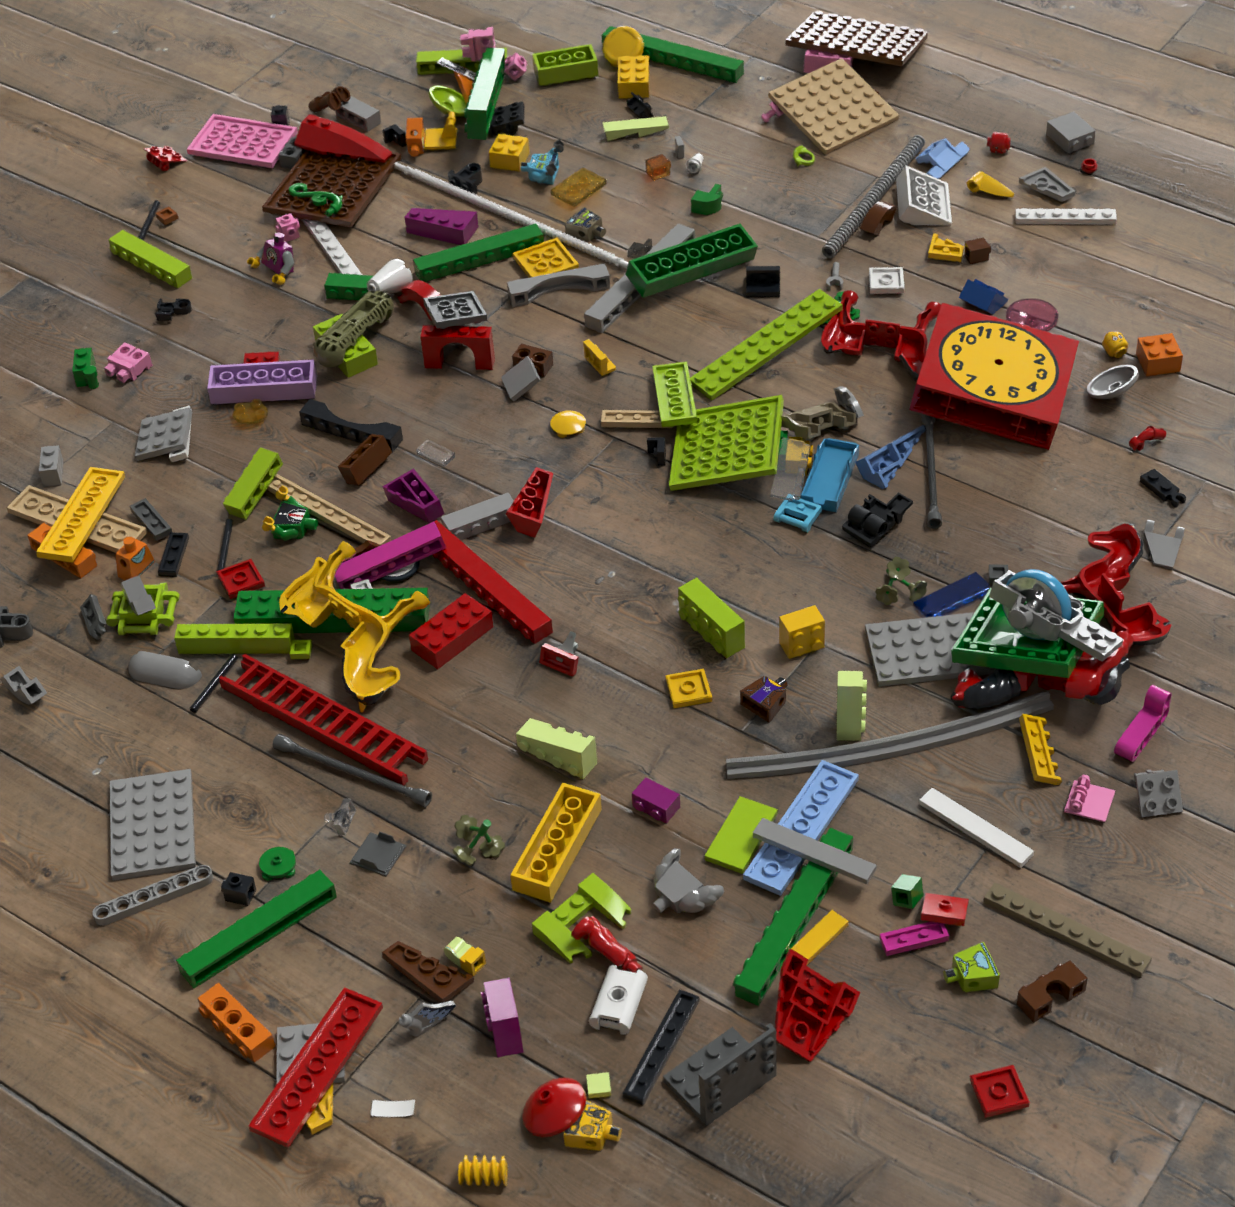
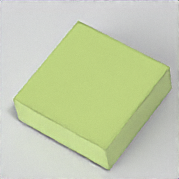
(598, 1085)

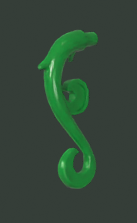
(318, 197)

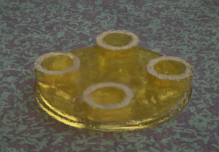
(250, 412)

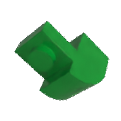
(707, 202)

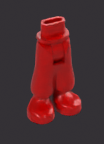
(603, 941)

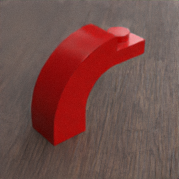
(416, 292)

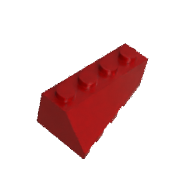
(530, 504)

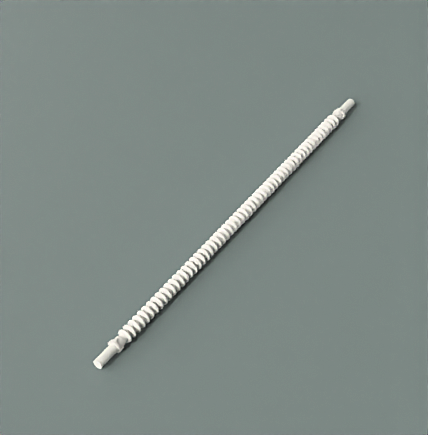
(511, 215)

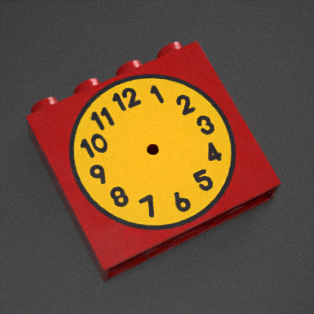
(995, 376)

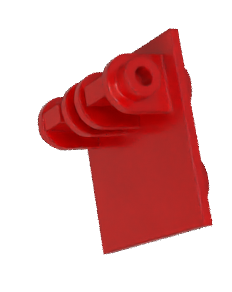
(162, 156)

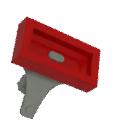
(561, 657)

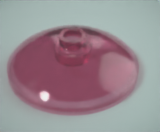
(1033, 313)

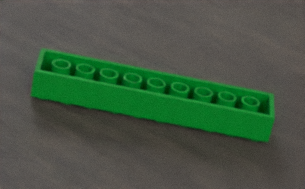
(485, 94)
(264, 608)

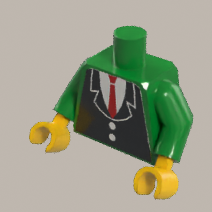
(291, 518)

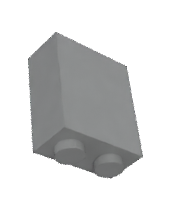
(1070, 132)

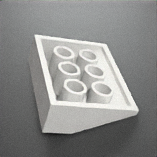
(922, 198)

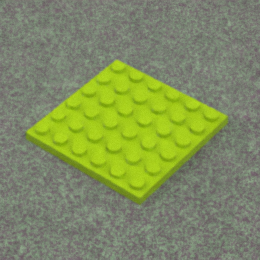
(728, 443)

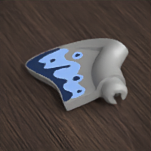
(426, 1017)

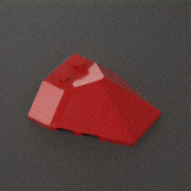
(809, 1007)

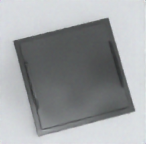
(378, 853)

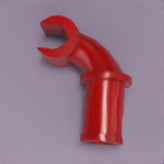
(1148, 434)

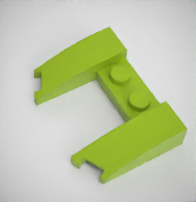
(553, 926)

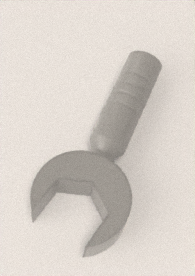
(834, 279)

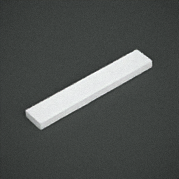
(976, 827)

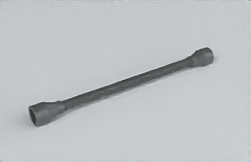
(934, 517)
(419, 796)

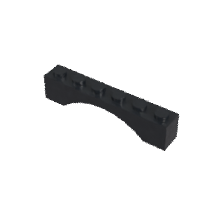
(319, 417)

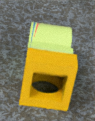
(465, 955)

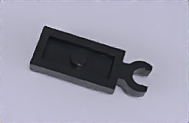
(1162, 487)

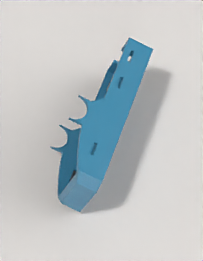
(830, 473)

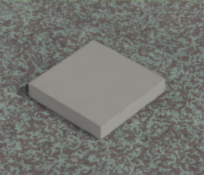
(520, 378)

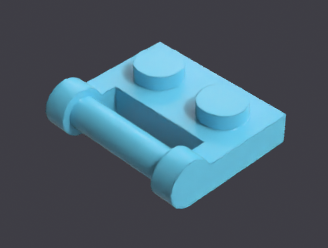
(798, 508)

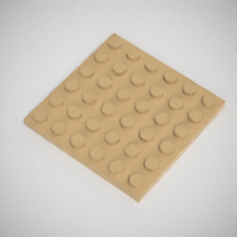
(833, 106)

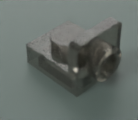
(638, 249)

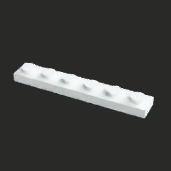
(1066, 216)

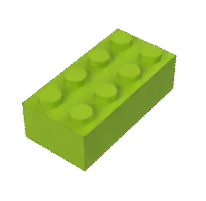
(565, 64)
(357, 357)
(711, 618)

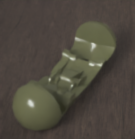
(371, 308)

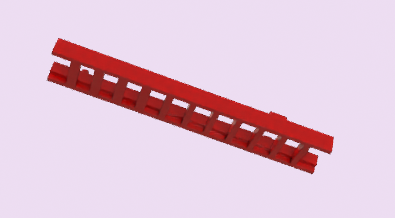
(328, 708)

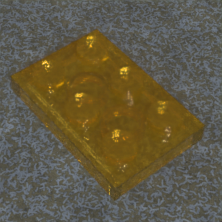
(578, 186)

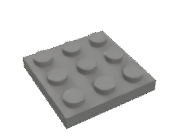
(163, 434)
(290, 1042)

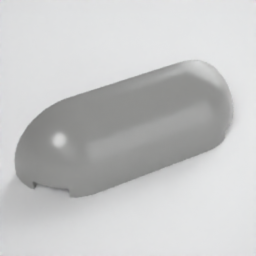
(163, 670)

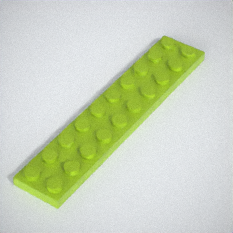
(765, 344)

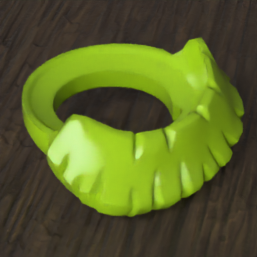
(798, 160)

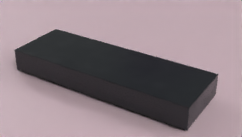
(173, 554)

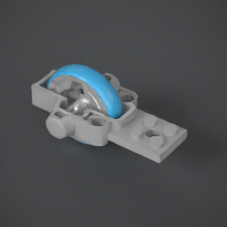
(1050, 612)

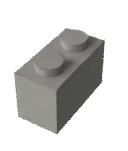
(51, 466)

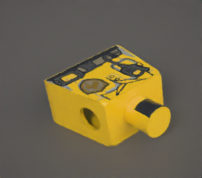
(592, 1129)

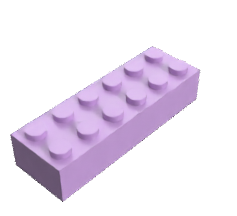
(262, 381)

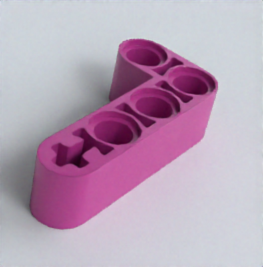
(1144, 724)

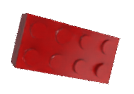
(451, 631)

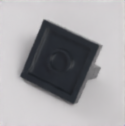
(762, 281)

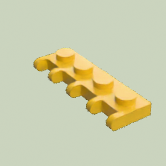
(1038, 750)

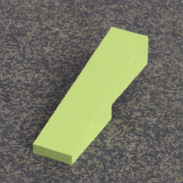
(627, 127)

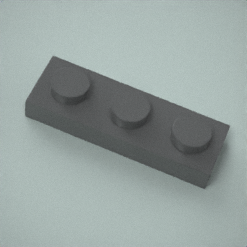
(150, 519)

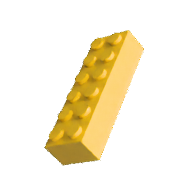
(556, 842)

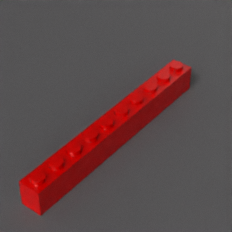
(493, 588)

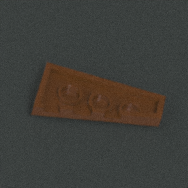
(427, 973)

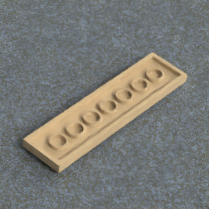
(46, 507)

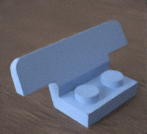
(942, 156)

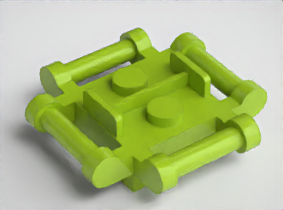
(153, 617)

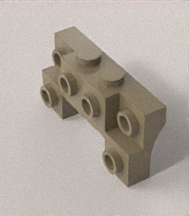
(810, 421)

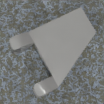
(1161, 547)

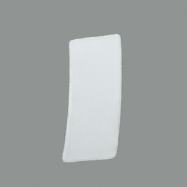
(392, 1108)

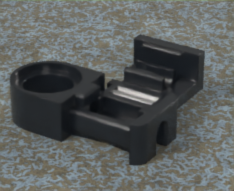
(166, 309)

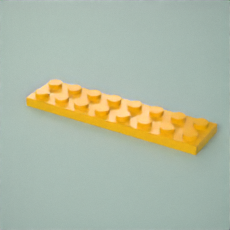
(80, 514)

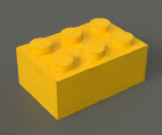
(633, 76)

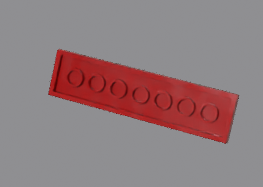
(315, 1067)

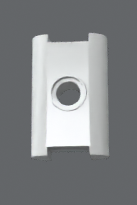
(618, 999)

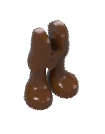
(330, 99)

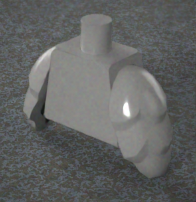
(680, 888)

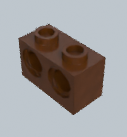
(540, 357)

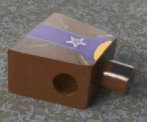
(764, 697)

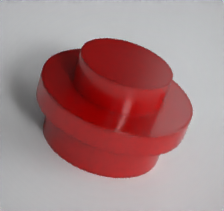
(1089, 165)

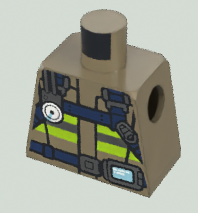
(585, 225)

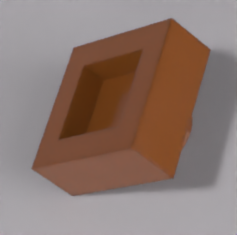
(166, 215)

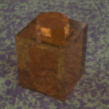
(658, 167)

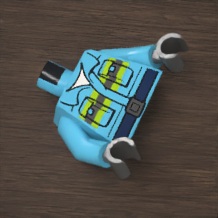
(545, 166)

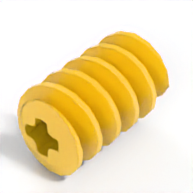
(483, 1170)

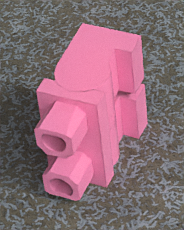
(478, 42)
(127, 363)

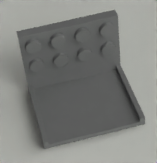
(724, 1073)

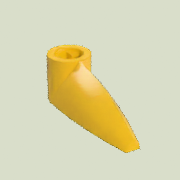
(986, 183)

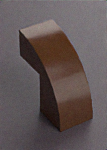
(876, 215)

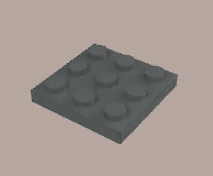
(455, 309)

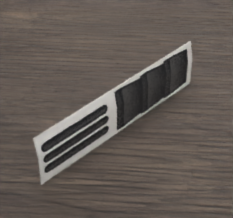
(457, 68)

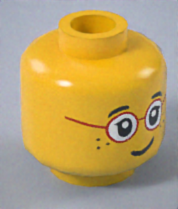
(1115, 344)

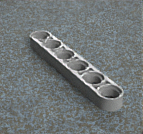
(151, 891)

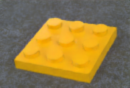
(545, 258)

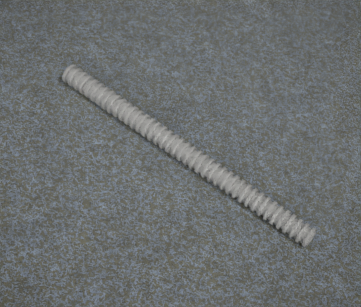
(873, 196)

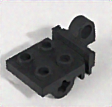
(507, 119)
(875, 518)

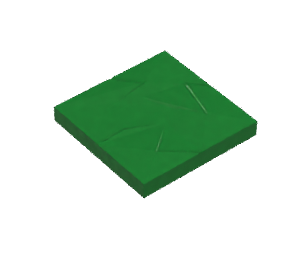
(996, 644)

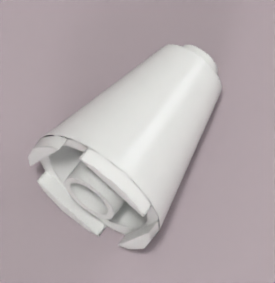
(390, 278)

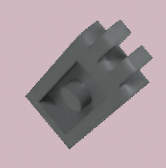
(93, 616)

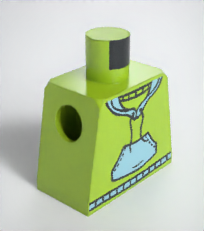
(973, 969)

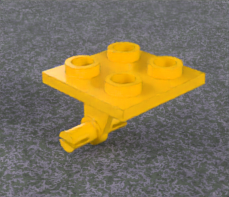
(442, 137)

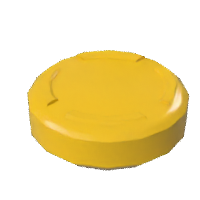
(622, 42)

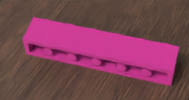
(391, 556)

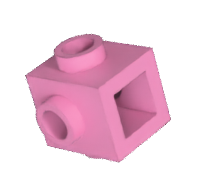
(515, 66)
(288, 226)

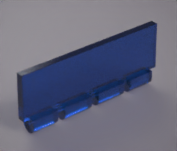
(952, 596)

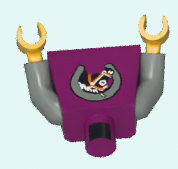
(277, 256)

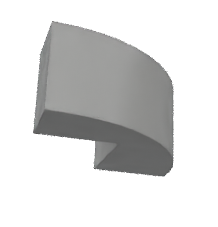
(137, 595)
(22, 687)

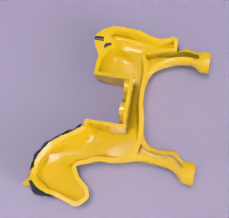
(317, 599)

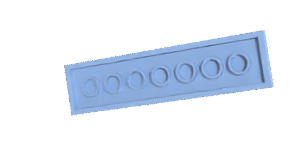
(808, 816)

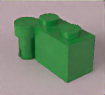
(85, 368)

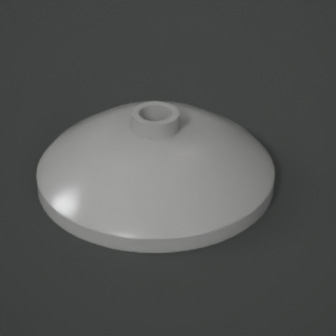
(1113, 382)

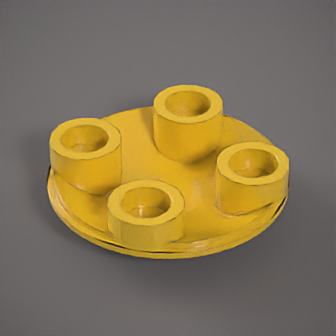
(568, 423)

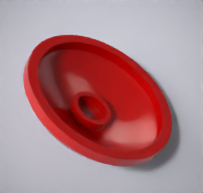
(554, 1107)

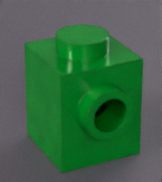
(907, 891)

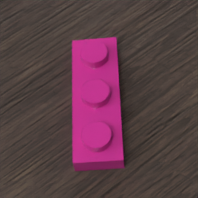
(913, 937)

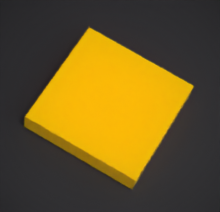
(688, 688)

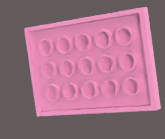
(241, 140)

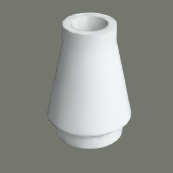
(694, 164)

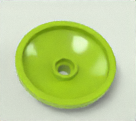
(447, 100)

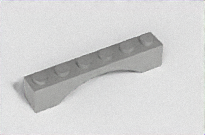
(589, 278)

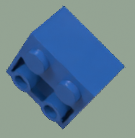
(983, 296)

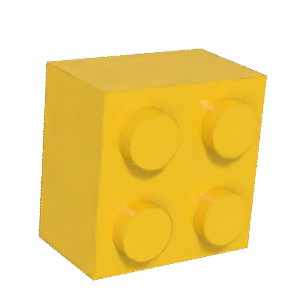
(509, 152)
(802, 631)

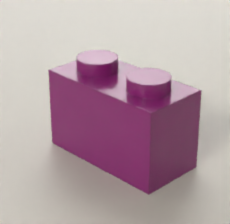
(655, 800)

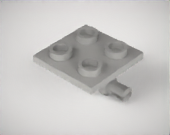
(1158, 792)

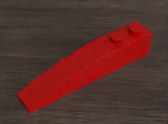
(329, 136)

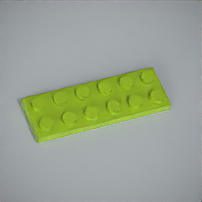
(674, 394)

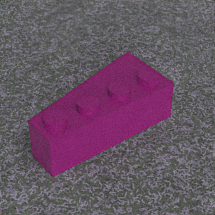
(442, 225)

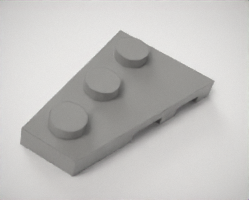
(1048, 184)

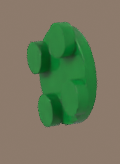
(277, 863)

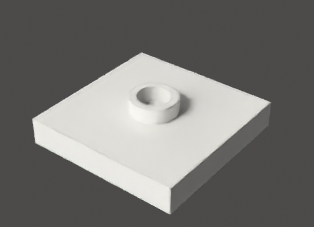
(886, 280)

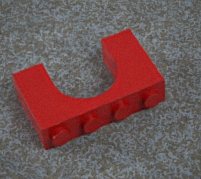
(475, 337)

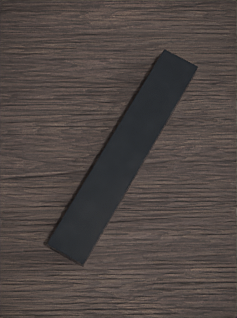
(661, 1047)

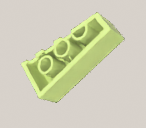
(849, 705)
(558, 747)

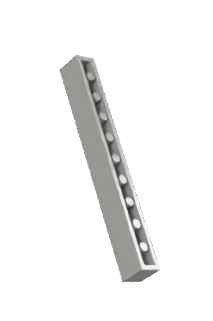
(623, 293)

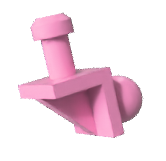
(774, 110)

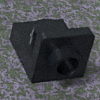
(394, 134)
(658, 447)

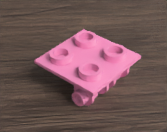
(1089, 800)

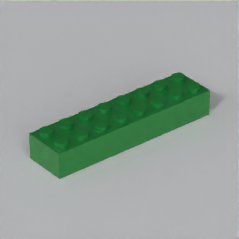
(691, 260)

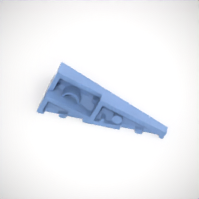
(883, 463)

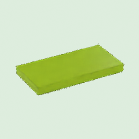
(735, 842)

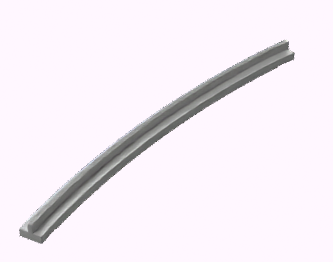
(890, 746)

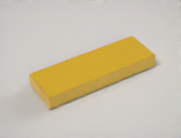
(821, 935)

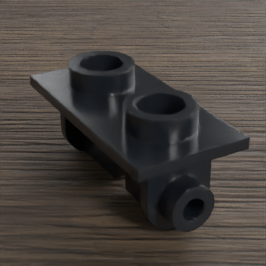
(638, 106)

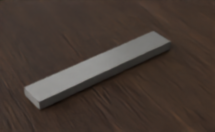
(814, 851)

